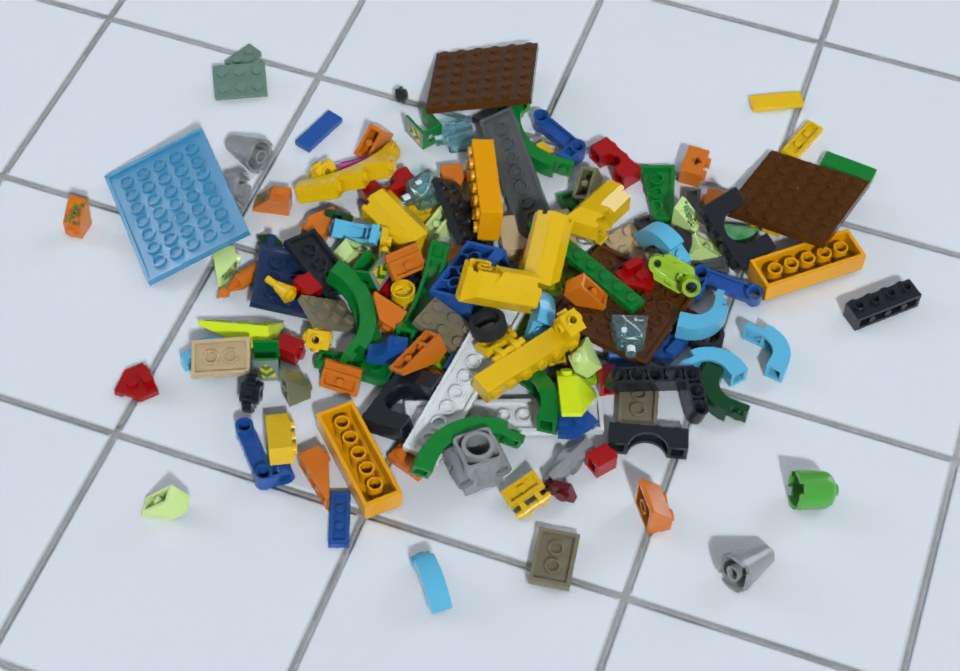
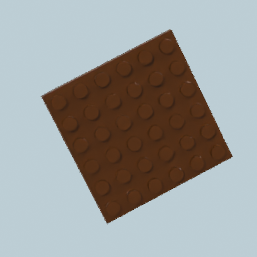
(483, 78)
(799, 198)
(661, 306)

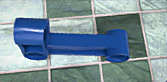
(570, 146)
(733, 287)
(257, 460)

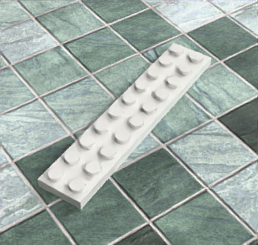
(455, 392)
(519, 413)

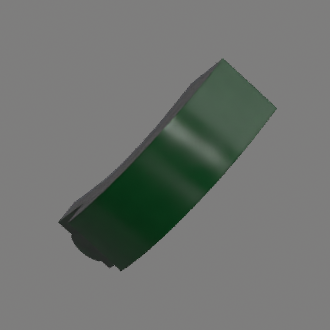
(718, 402)

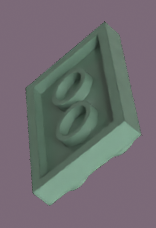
(240, 81)

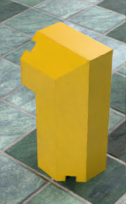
(599, 212)
(403, 225)
(547, 246)
(498, 286)

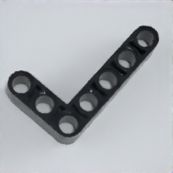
(664, 378)

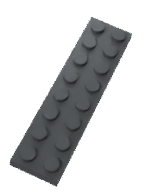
(515, 167)

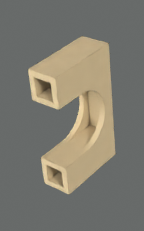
(513, 241)

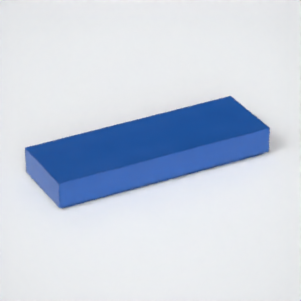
(318, 131)
(339, 519)

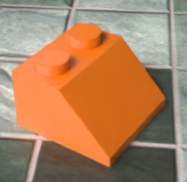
(653, 507)

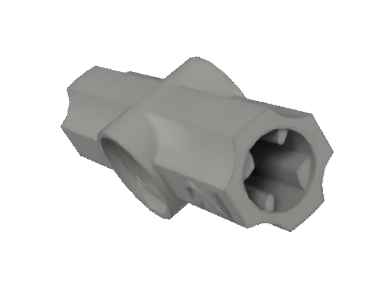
(569, 461)

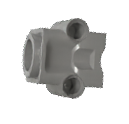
(477, 461)

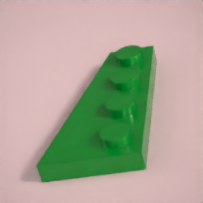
(660, 187)
(373, 373)

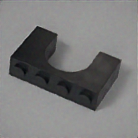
(737, 254)
(392, 424)

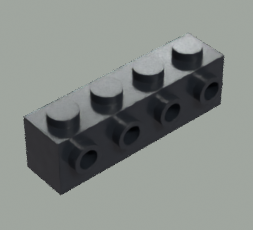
(881, 304)

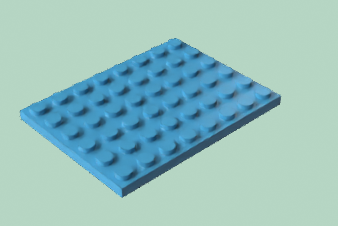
(176, 206)

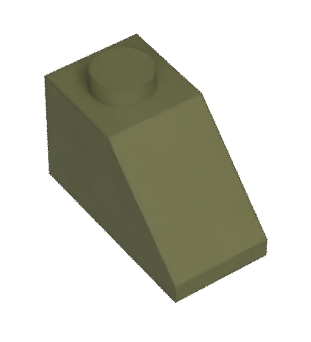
(587, 181)
(294, 386)

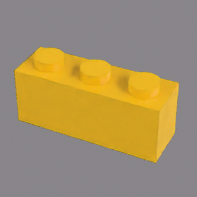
(281, 439)

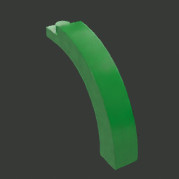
(544, 162)
(436, 264)
(358, 297)
(548, 400)
(443, 438)

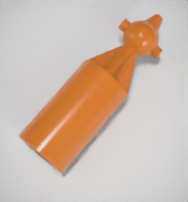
(239, 281)

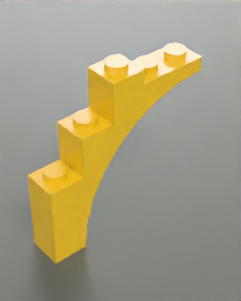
(333, 185)

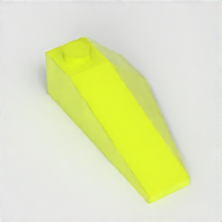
(256, 330)
(573, 393)

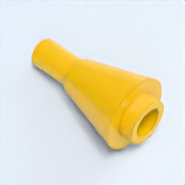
(285, 291)

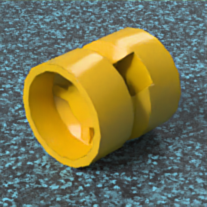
(403, 293)

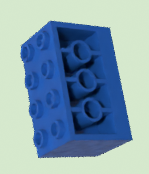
(447, 283)

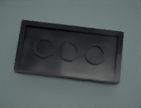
(455, 210)
(313, 256)

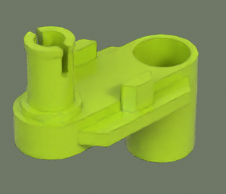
(674, 274)

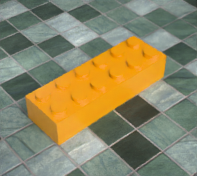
(484, 189)
(806, 265)
(359, 459)

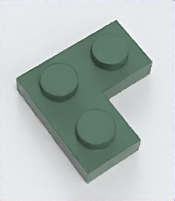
(246, 55)

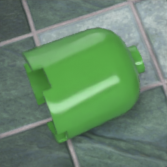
(811, 489)

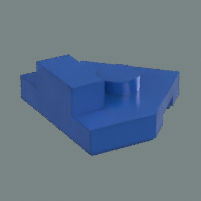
(670, 350)
(575, 427)

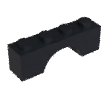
(671, 440)

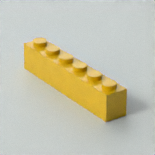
(522, 364)

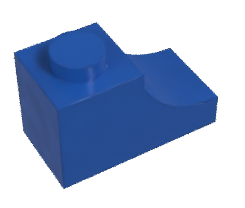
(387, 351)

